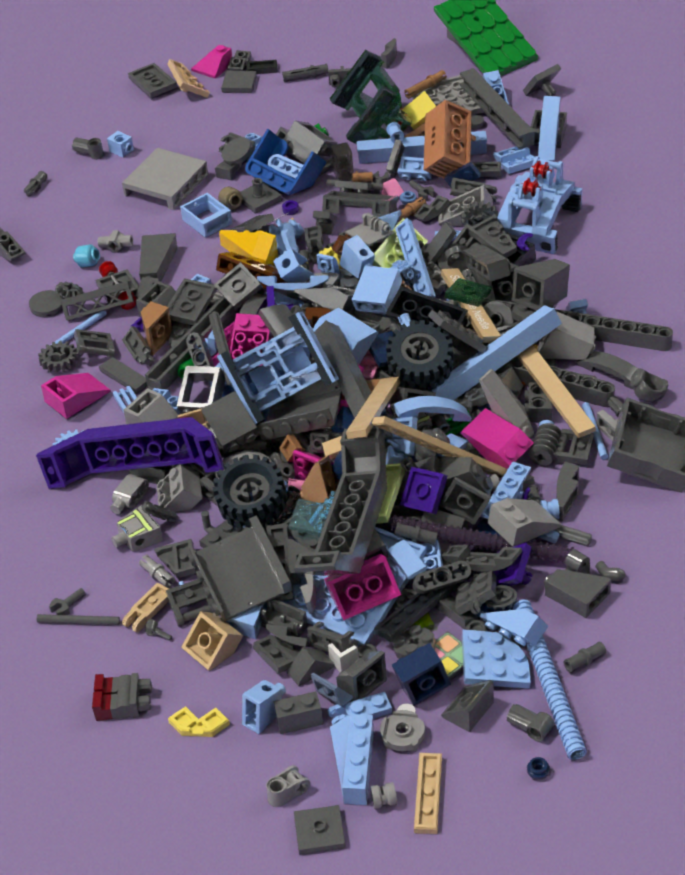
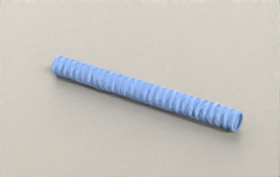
(555, 694)

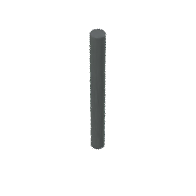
(78, 619)

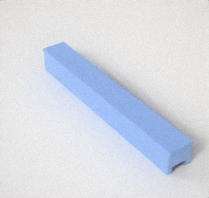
(380, 149)
(498, 353)

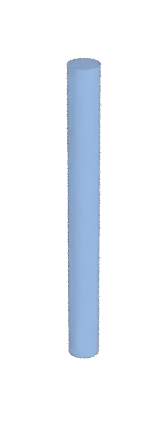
(82, 326)
(597, 436)

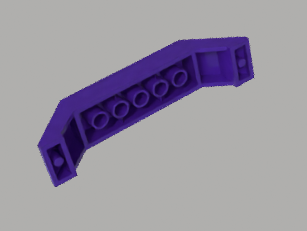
(130, 448)

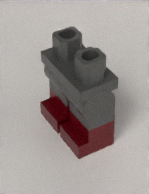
(120, 696)

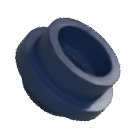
(538, 763)

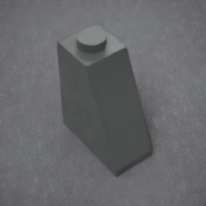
(577, 590)

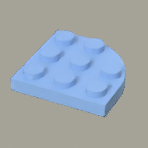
(494, 659)

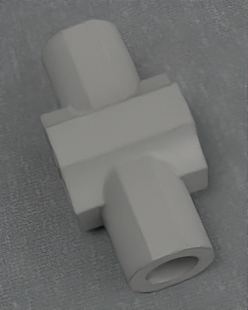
(115, 241)

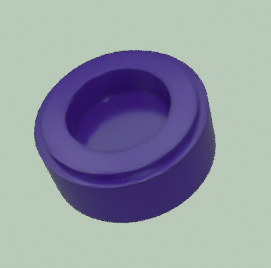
(290, 207)

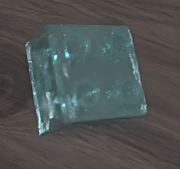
(310, 515)

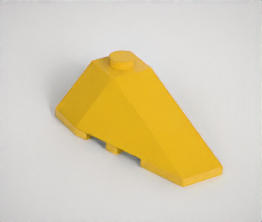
(253, 245)

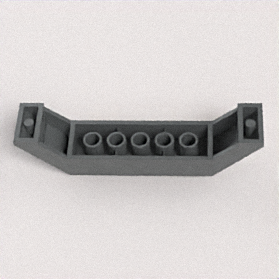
(353, 509)

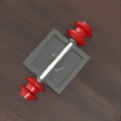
(111, 277)

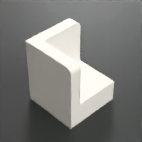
(343, 660)

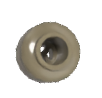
(230, 197)

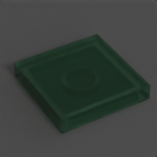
(468, 292)

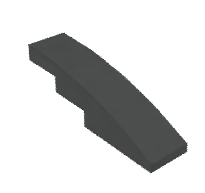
(278, 538)

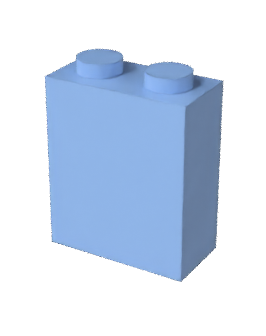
(376, 289)

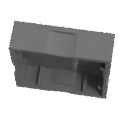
(649, 445)

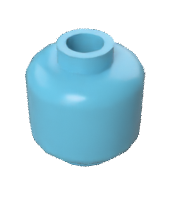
(86, 255)

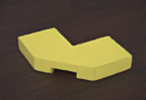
(207, 726)

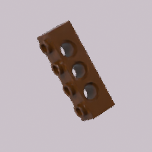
(229, 260)

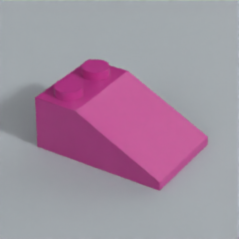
(497, 438)

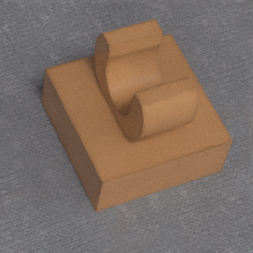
(289, 445)

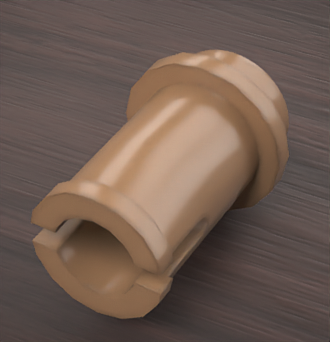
(362, 177)

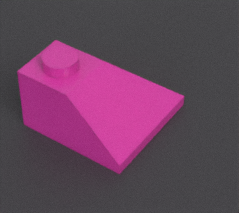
(214, 62)

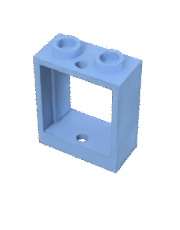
(220, 219)

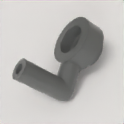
(275, 457)

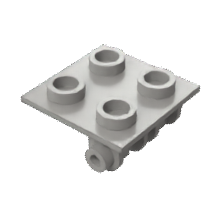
(371, 229)

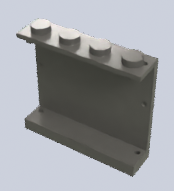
(303, 411)
(240, 571)

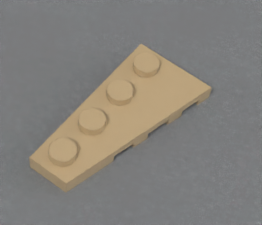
(185, 80)

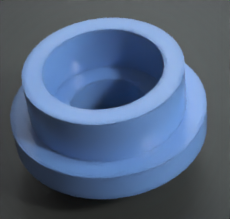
(407, 197)

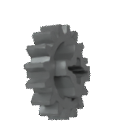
(477, 213)
(58, 356)

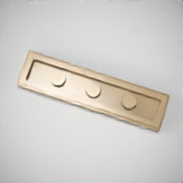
(428, 793)

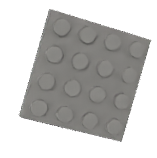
(452, 91)

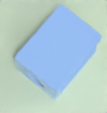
(290, 267)

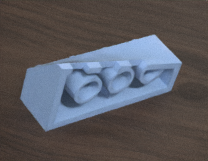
(353, 753)

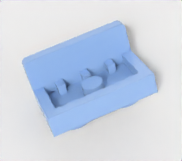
(413, 168)

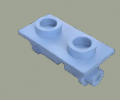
(404, 267)

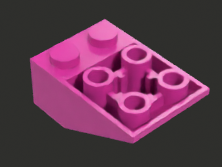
(248, 334)
(72, 392)

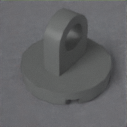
(453, 257)

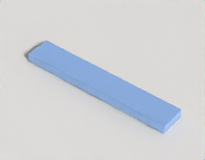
(412, 253)

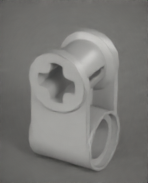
(286, 786)

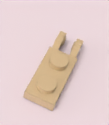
(146, 607)

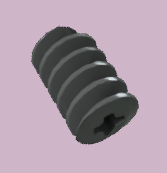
(545, 444)

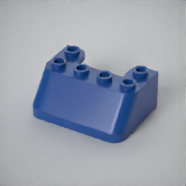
(258, 166)

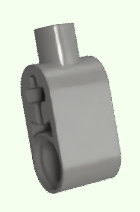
(129, 493)

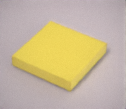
(418, 108)

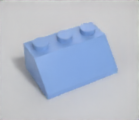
(357, 334)

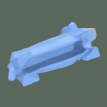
(286, 234)

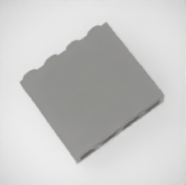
(166, 176)

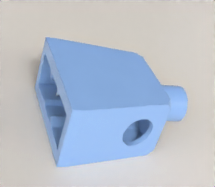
(356, 256)
(249, 621)
(259, 706)

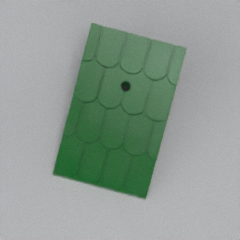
(486, 35)

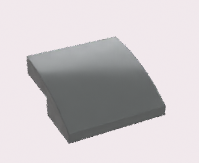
(276, 318)

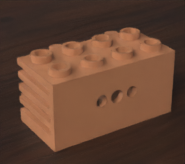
(445, 131)

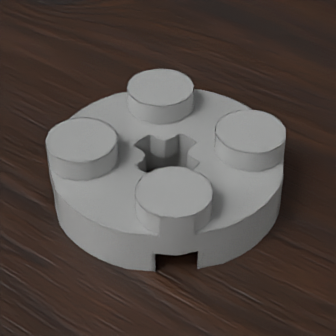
(402, 741)

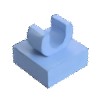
(578, 306)

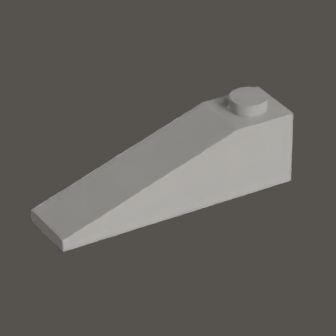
(504, 402)

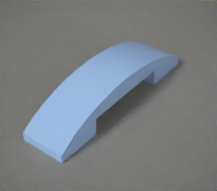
(315, 281)
(431, 404)

